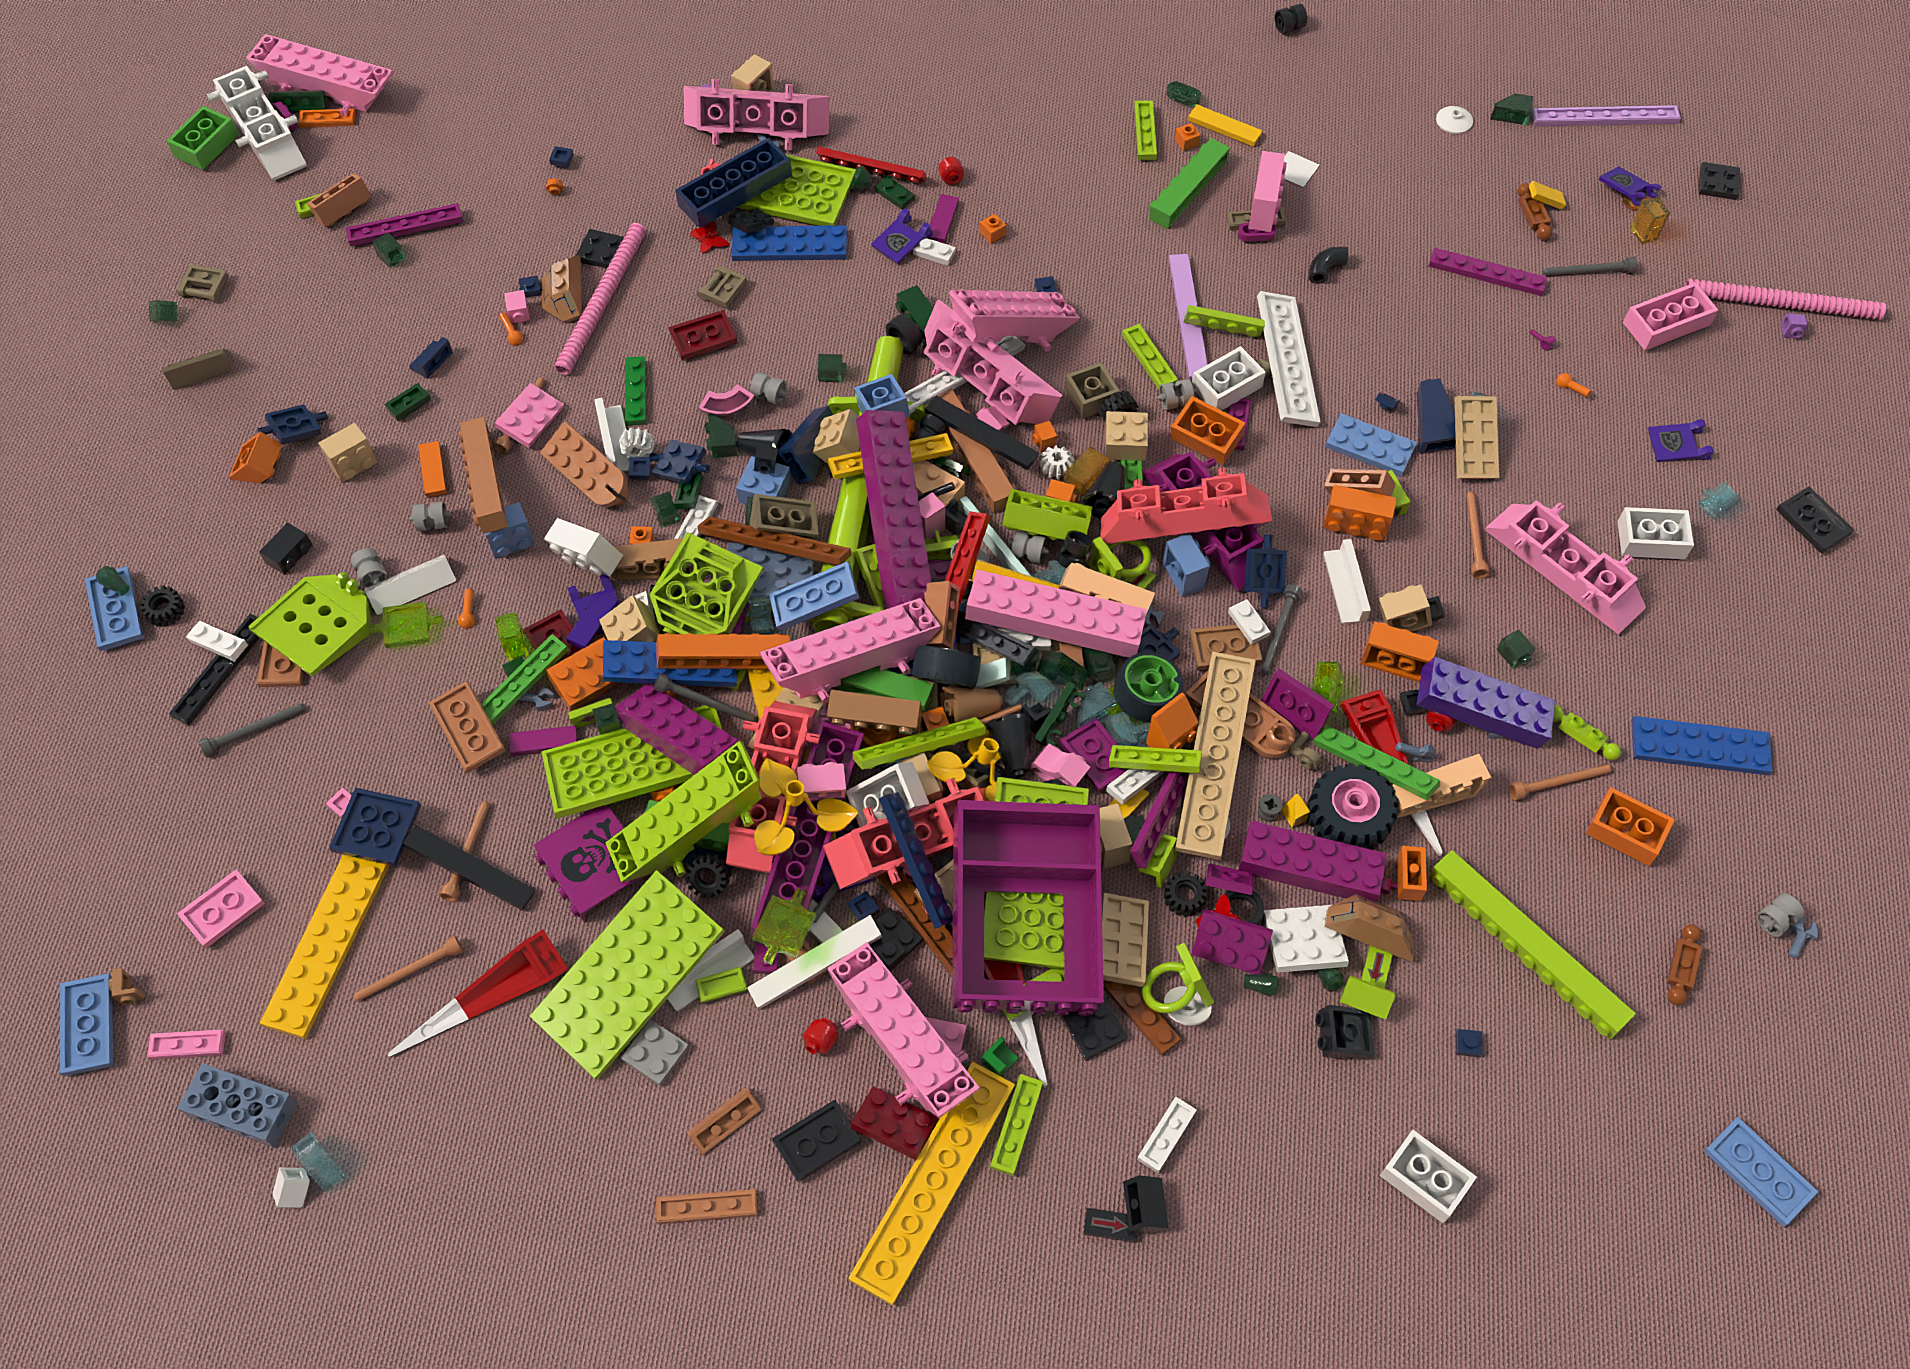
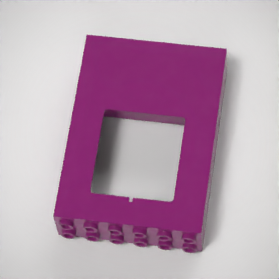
(1037, 852)

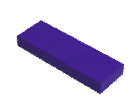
(589, 623)

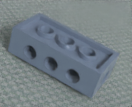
(235, 1103)

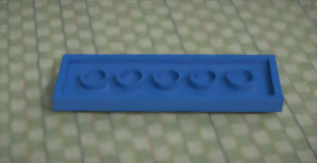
(790, 243)
(638, 664)
(1701, 745)

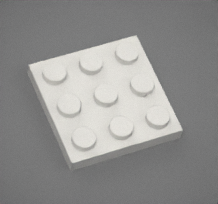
(1302, 940)

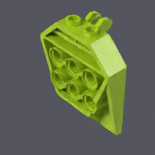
(330, 596)
(678, 613)

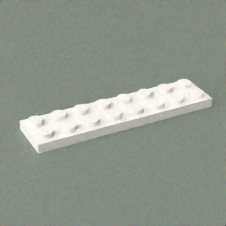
(1288, 359)

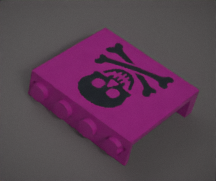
(581, 860)

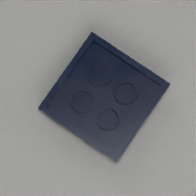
(375, 826)

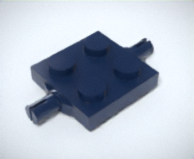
(293, 424)
(679, 462)
(1265, 570)
(1158, 642)

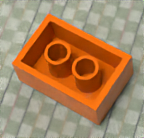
(1207, 430)
(1359, 512)
(1398, 651)
(580, 676)
(1630, 826)

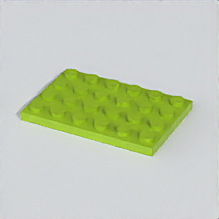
(810, 195)

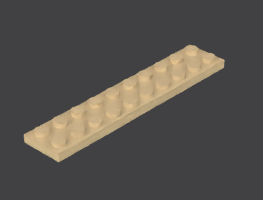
(1219, 739)

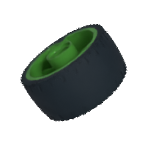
(1146, 685)

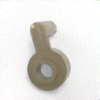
(1308, 757)

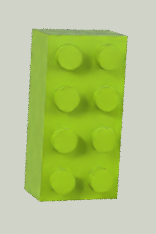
(1045, 515)

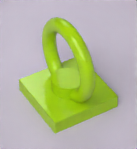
(1107, 563)
(1191, 977)

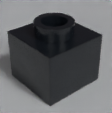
(765, 459)

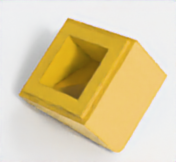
(1295, 811)

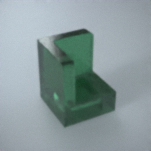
(163, 311)
(664, 509)

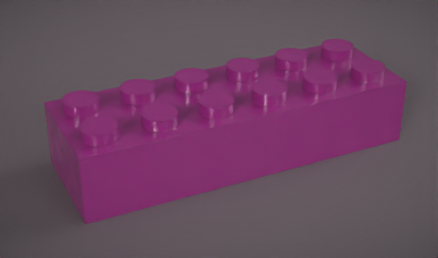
(673, 728)
(1312, 862)

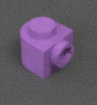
(1794, 325)

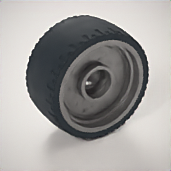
(946, 666)

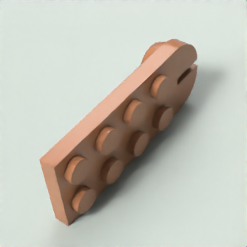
(586, 466)
(1263, 727)

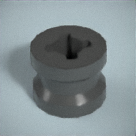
(1266, 812)

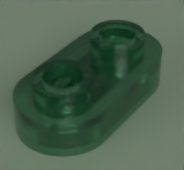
(1183, 93)

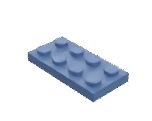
(1371, 444)
(813, 596)
(114, 616)
(86, 1025)
(1760, 1172)

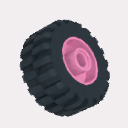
(1353, 806)

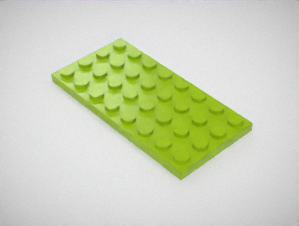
(610, 769)
(1028, 925)
(627, 974)

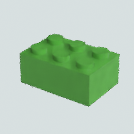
(202, 137)

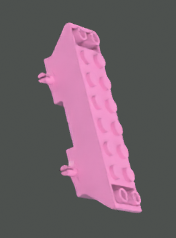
(307, 68)
(756, 112)
(995, 314)
(1001, 377)
(1590, 579)
(824, 658)
(903, 1033)

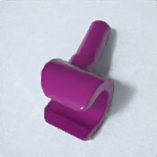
(1545, 342)
(1387, 884)

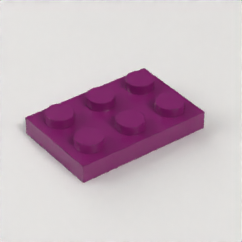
(1297, 703)
(1095, 747)
(1232, 942)

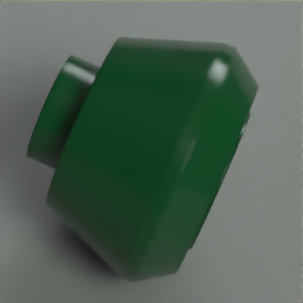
(861, 179)

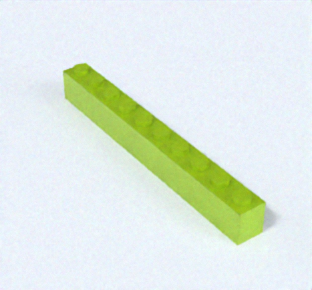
(1531, 945)

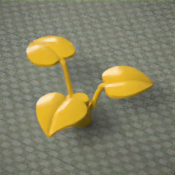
(948, 765)
(777, 779)

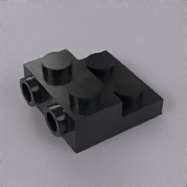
(897, 940)
(1345, 1033)

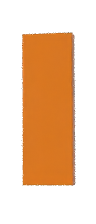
(326, 118)
(432, 469)

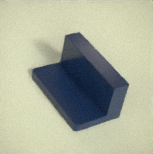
(432, 358)

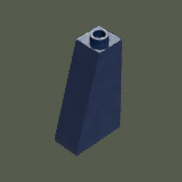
(1435, 418)
(798, 448)

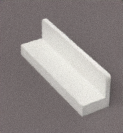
(612, 427)
(410, 584)
(1347, 584)
(722, 956)

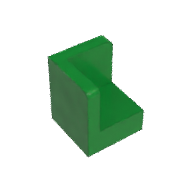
(999, 1058)

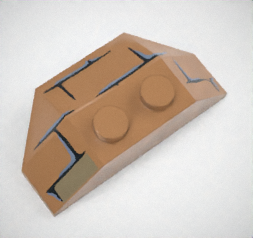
(563, 290)
(1372, 925)

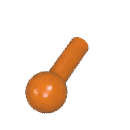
(515, 337)
(1565, 381)
(467, 619)

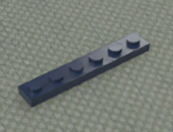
(916, 860)

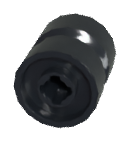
(1290, 18)
(929, 426)
(1074, 548)

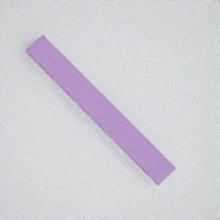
(1605, 115)
(1184, 296)

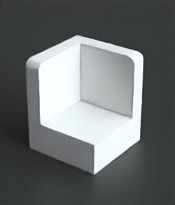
(290, 1187)

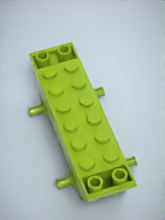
(672, 826)

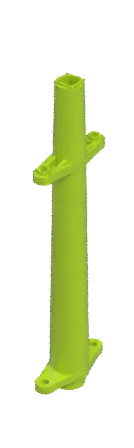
(853, 509)

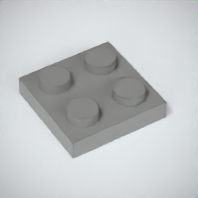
(655, 1052)

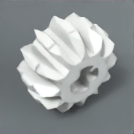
(636, 443)
(1056, 461)

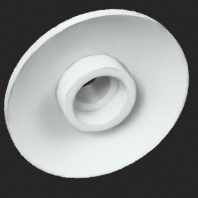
(1454, 120)
(1193, 1013)

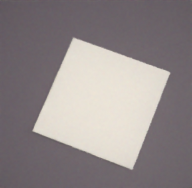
(1298, 169)

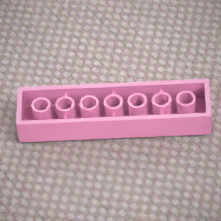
(1055, 614)

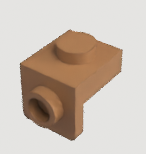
(121, 988)

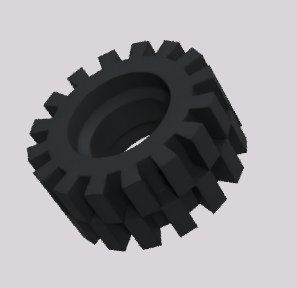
(1119, 402)
(169, 613)
(696, 881)
(1185, 881)

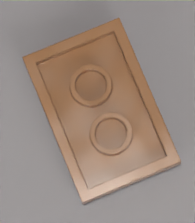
(1223, 640)

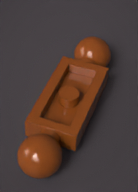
(1534, 212)
(1684, 964)

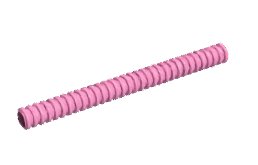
(600, 299)
(1792, 300)

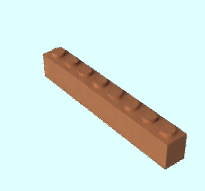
(984, 465)
(482, 476)

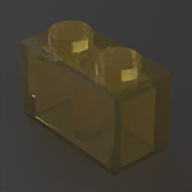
(1649, 220)
(1085, 470)

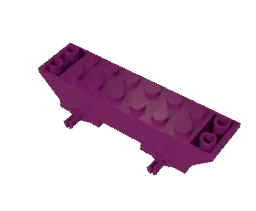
(1223, 546)

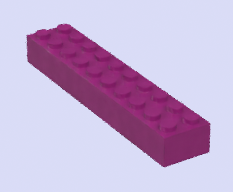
(893, 506)
(805, 858)

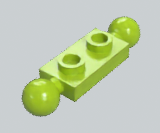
(1586, 734)

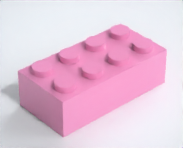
(1268, 191)
(1670, 316)

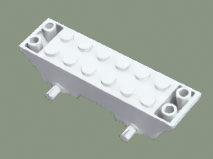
(259, 121)

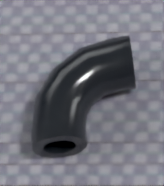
(1324, 261)

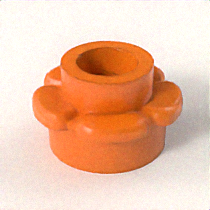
(554, 186)

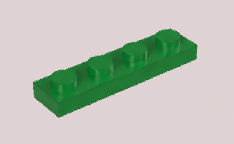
(635, 391)

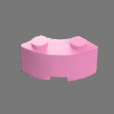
(726, 403)
(1054, 763)

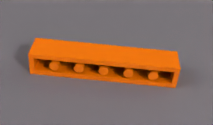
(714, 650)

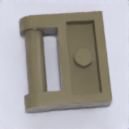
(202, 277)
(726, 289)

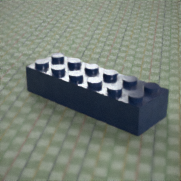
(733, 182)

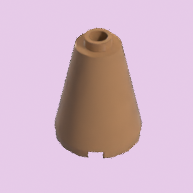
(967, 702)

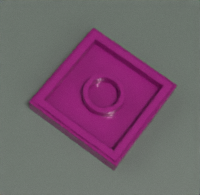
(1229, 879)

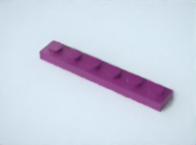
(404, 224)
(1488, 271)
(1158, 818)

